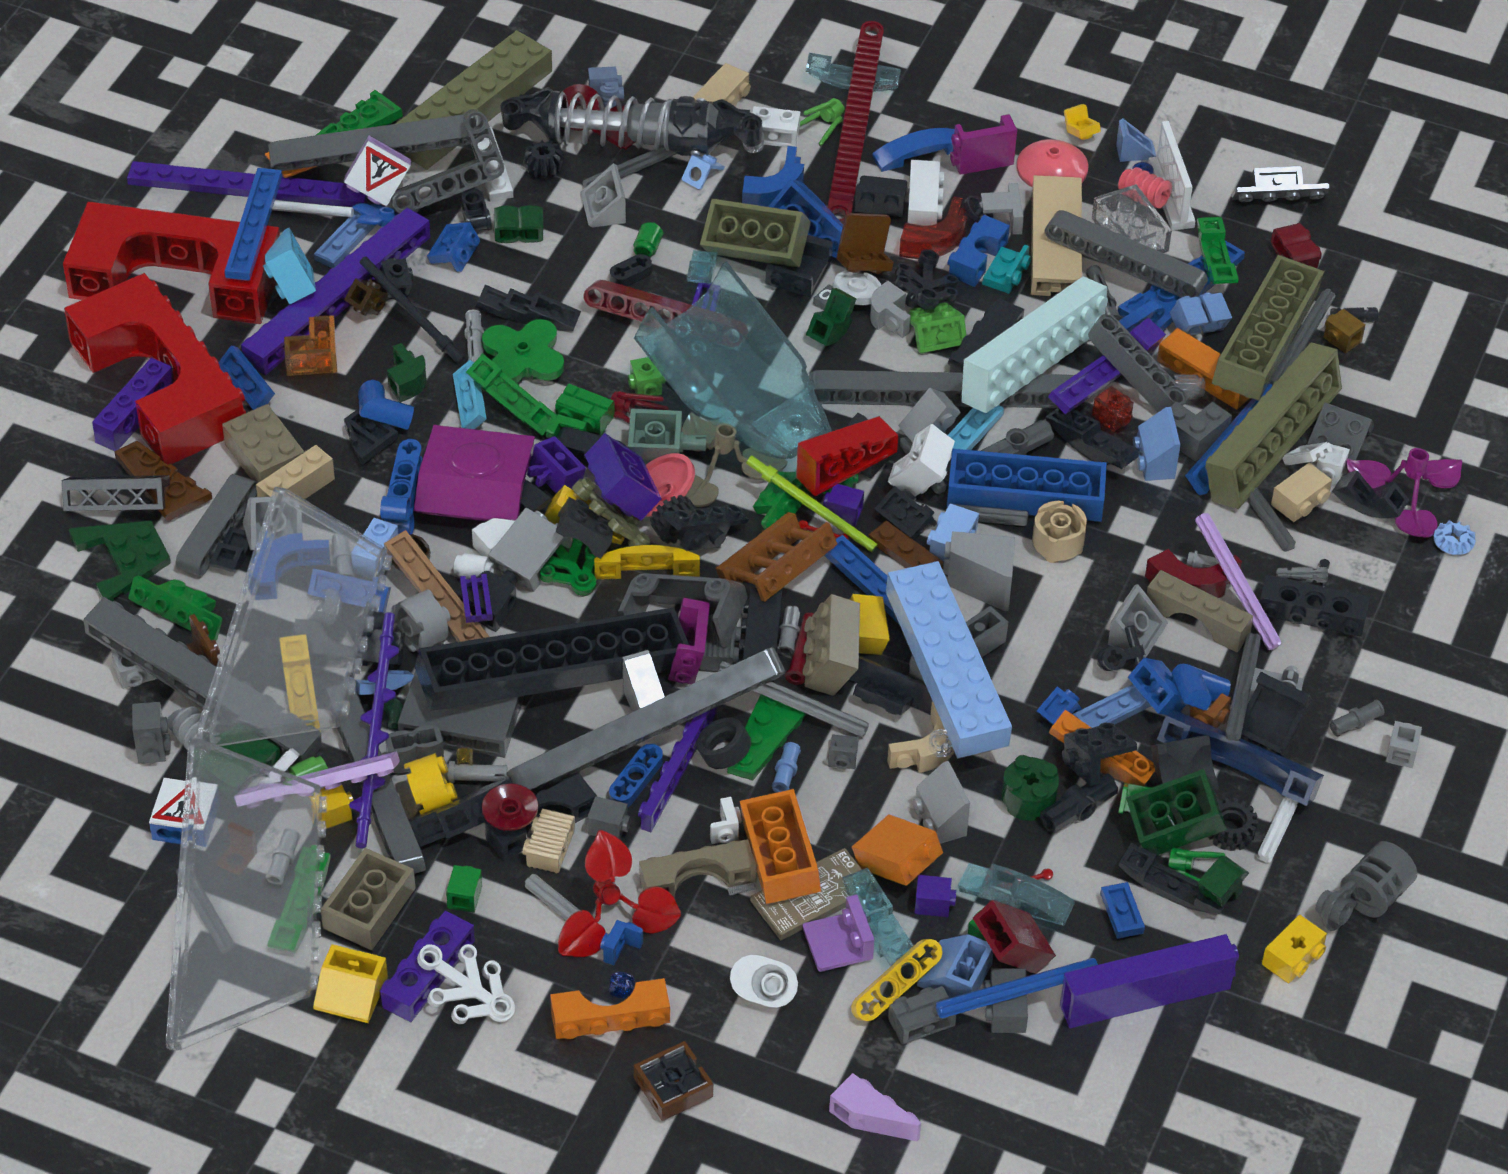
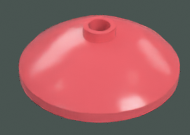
(1051, 159)
(672, 476)

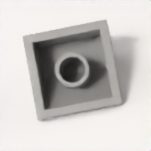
(943, 804)

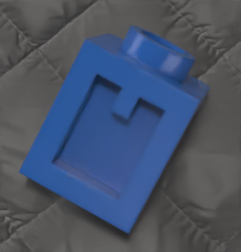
(1057, 703)

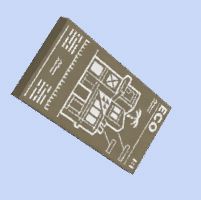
(789, 915)

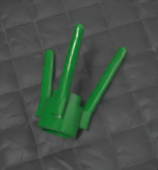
(1183, 860)

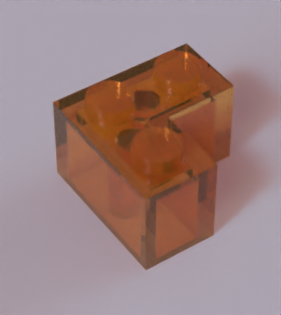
(313, 352)

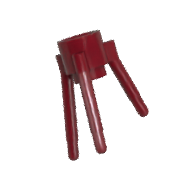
(626, 401)

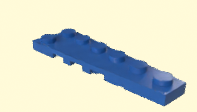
(1168, 299)

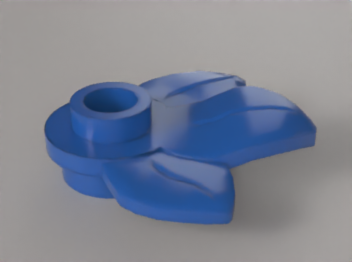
(374, 214)

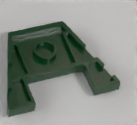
(133, 548)

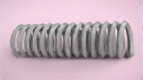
(739, 890)

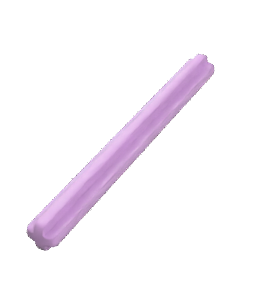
(1238, 581)

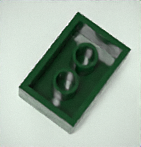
(1176, 813)

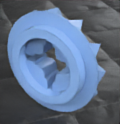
(1451, 545)

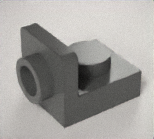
(843, 751)

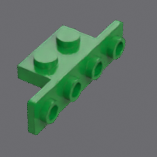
(776, 502)
(176, 603)

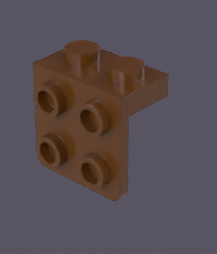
(864, 243)

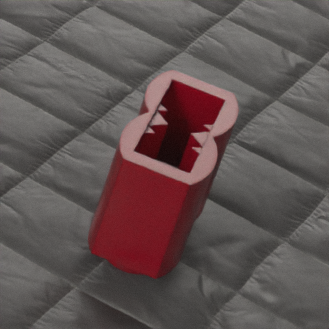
(1296, 244)

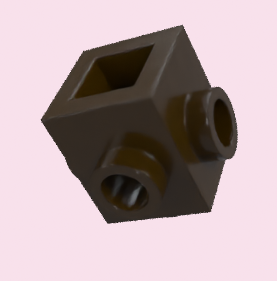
(366, 296)

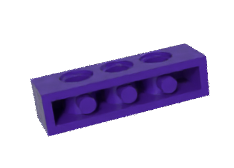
(120, 416)
(409, 1000)

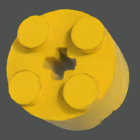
(429, 782)

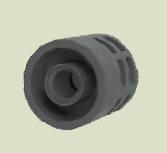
(1369, 886)

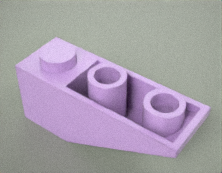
(868, 1110)

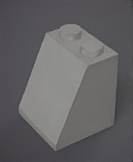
(981, 566)

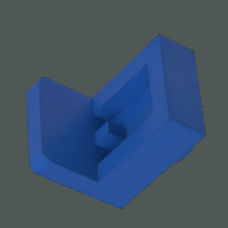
(621, 934)

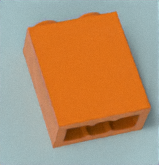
(897, 849)

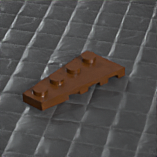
(182, 492)

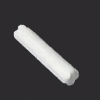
(1277, 830)

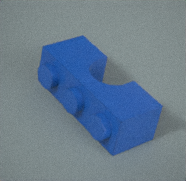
(969, 260)

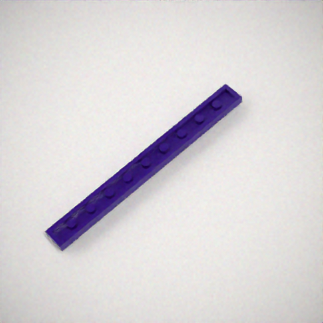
(240, 184)

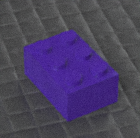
(622, 477)

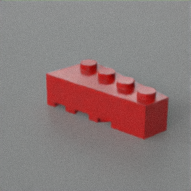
(843, 453)

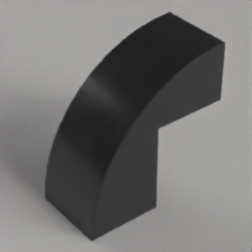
(1380, 502)

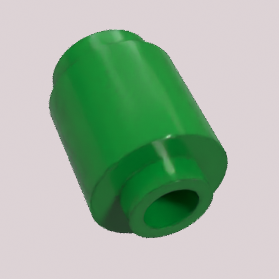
(648, 239)

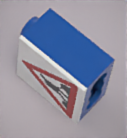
(168, 812)

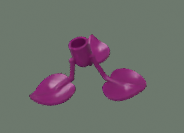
(1440, 473)

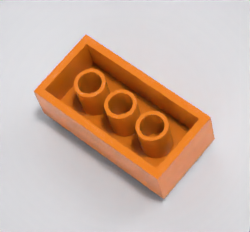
(780, 846)

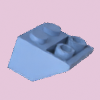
(961, 967)

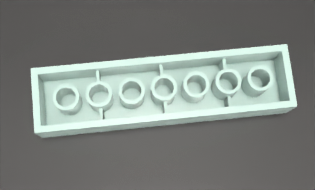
(1032, 345)

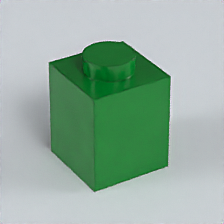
(464, 888)

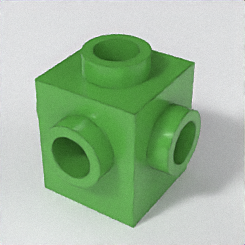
(644, 381)

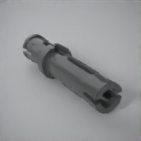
(1095, 274)

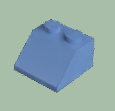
(1158, 446)

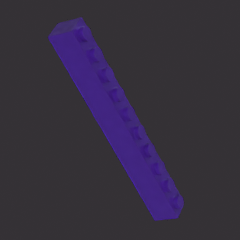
(395, 240)

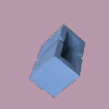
(1205, 311)

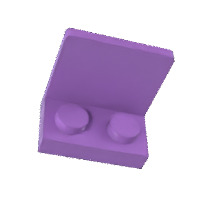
(840, 938)

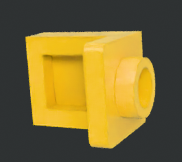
(1079, 124)

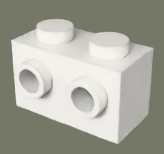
(779, 126)

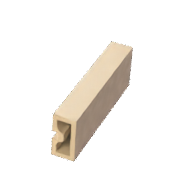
(1052, 264)

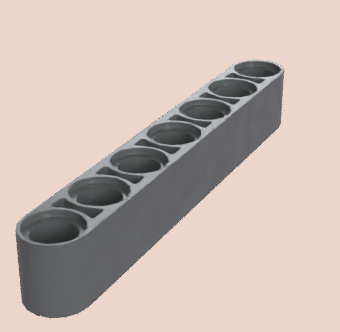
(1125, 254)

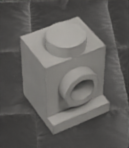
(1403, 744)

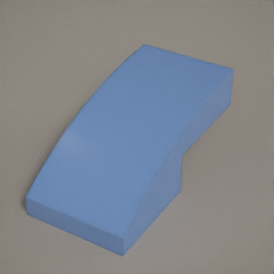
(395, 680)

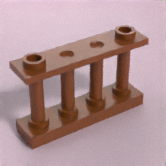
(768, 545)

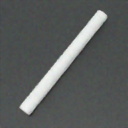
(313, 208)

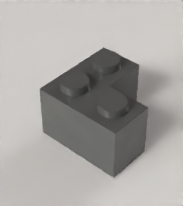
(1199, 430)

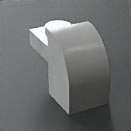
(889, 309)

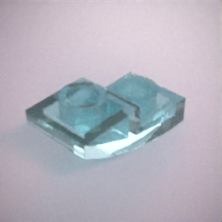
(702, 267)

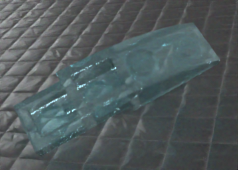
(1018, 891)
(887, 932)

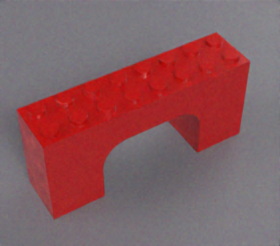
(122, 239)
(140, 321)

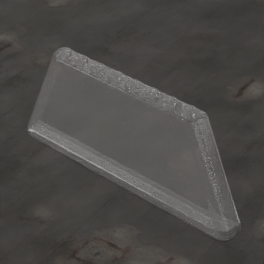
(295, 627)
(236, 936)

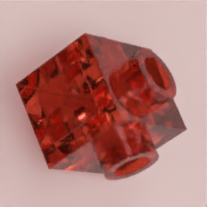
(1113, 408)

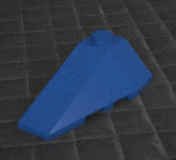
(800, 198)

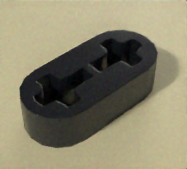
(631, 270)

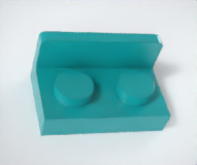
(1007, 269)

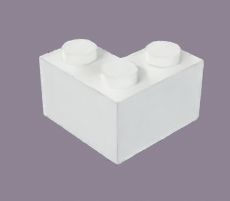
(924, 463)

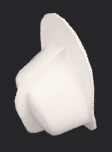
(764, 981)

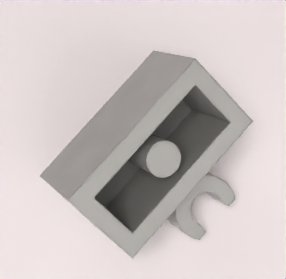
(931, 409)

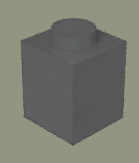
(609, 817)

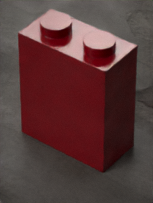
(1014, 936)

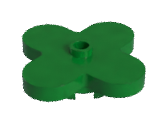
(525, 351)

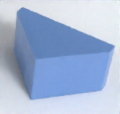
(1133, 144)

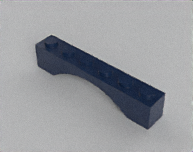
(1274, 770)

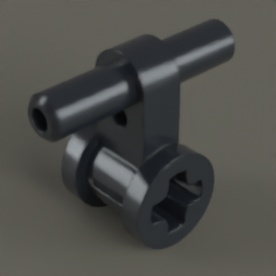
(1135, 651)

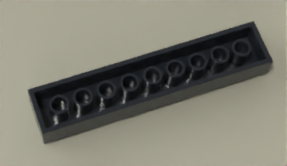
(545, 658)

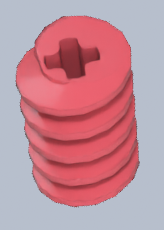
(1154, 188)

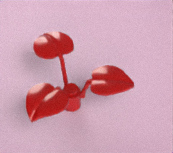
(603, 862)

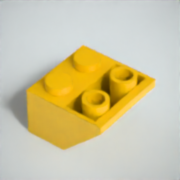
(350, 983)

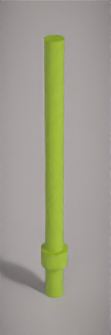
(771, 474)

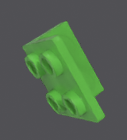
(937, 327)

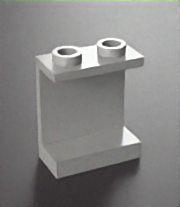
(527, 547)

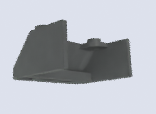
(671, 589)

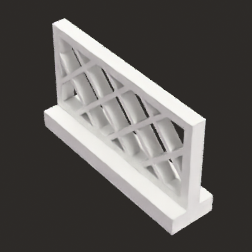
(1171, 167)

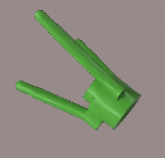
(829, 111)

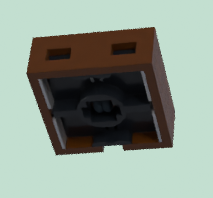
(673, 1081)

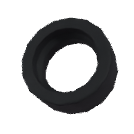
(729, 754)

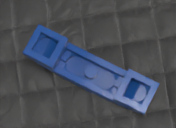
(911, 145)

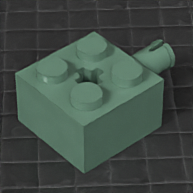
(660, 433)

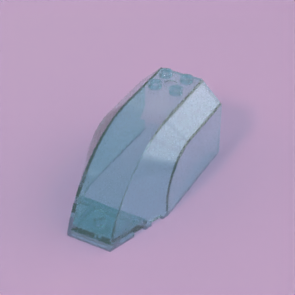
(736, 368)

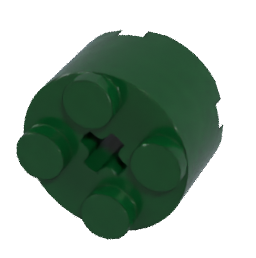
(1029, 787)

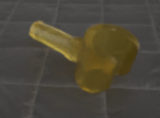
(464, 755)

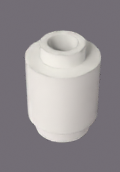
(472, 564)

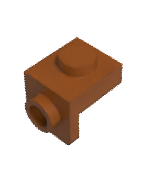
(1216, 714)

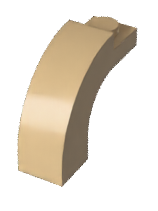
(917, 751)

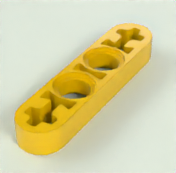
(894, 976)

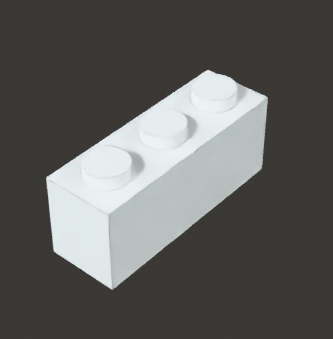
(925, 193)

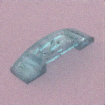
(840, 76)

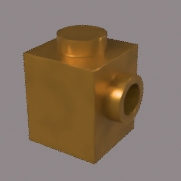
(1344, 330)

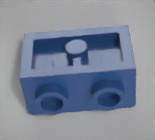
(455, 245)

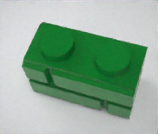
(586, 407)

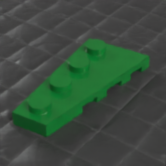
(369, 113)
(768, 730)

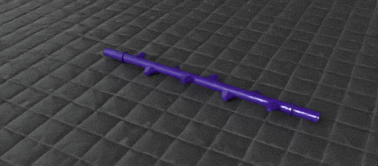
(376, 736)

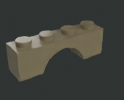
(1225, 622)
(728, 862)

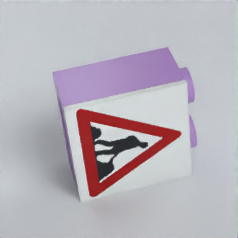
(377, 171)

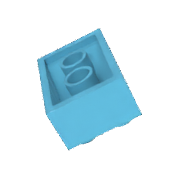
(290, 268)

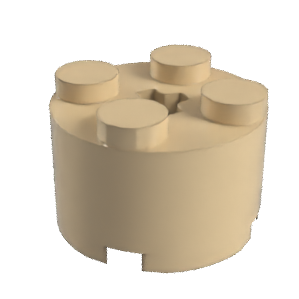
(1059, 531)

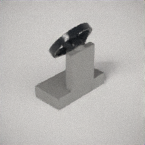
(998, 203)

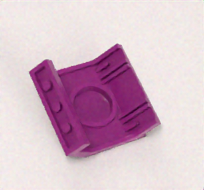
(473, 474)

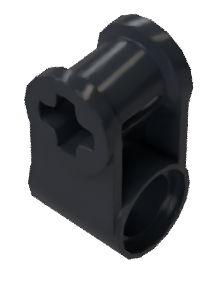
(475, 209)

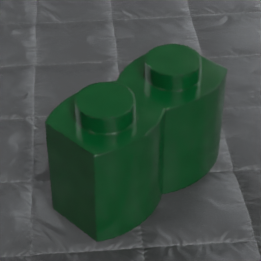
(518, 224)

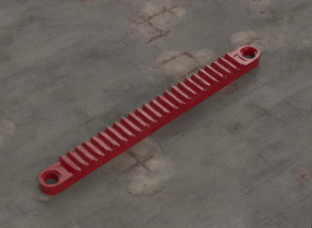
(855, 119)

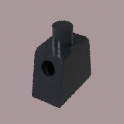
(502, 597)

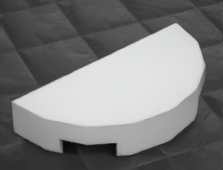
(286, 760)

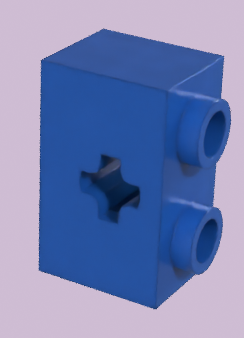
(1157, 686)

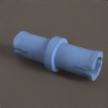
(786, 767)

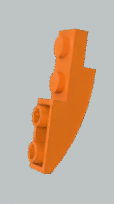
(1126, 767)

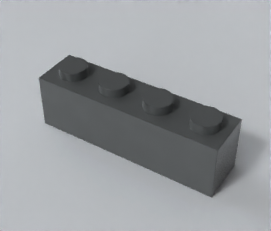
(987, 631)

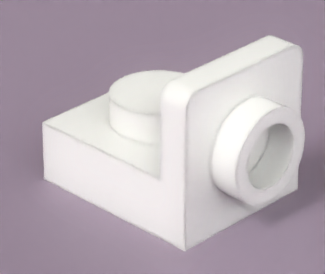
(1333, 463)

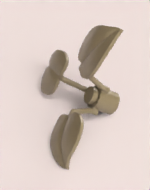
(723, 440)

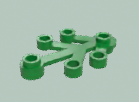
(582, 581)

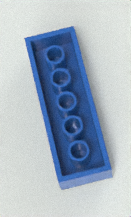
(1025, 482)

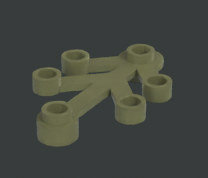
(618, 523)

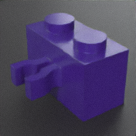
(554, 465)

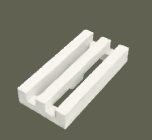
(1307, 453)

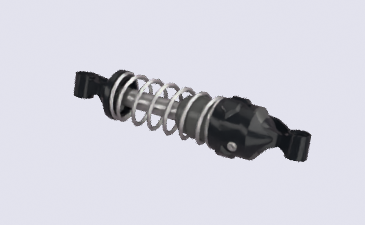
(677, 124)

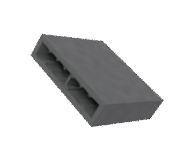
(479, 726)

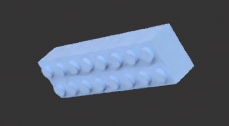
(948, 659)

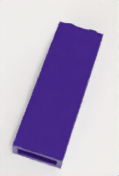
(1148, 980)

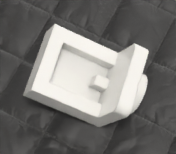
(729, 826)

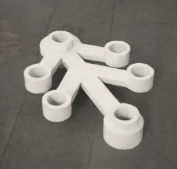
(469, 986)

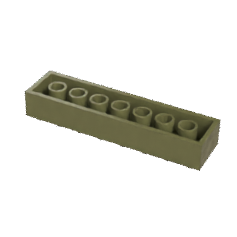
(497, 76)
(1267, 328)
(1273, 425)

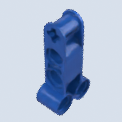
(401, 495)

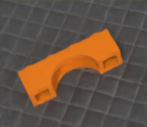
(577, 1016)

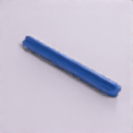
(1008, 989)

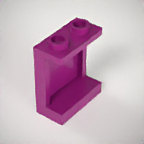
(985, 147)
(688, 658)

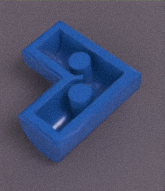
(378, 408)
(1199, 686)

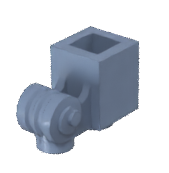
(606, 83)

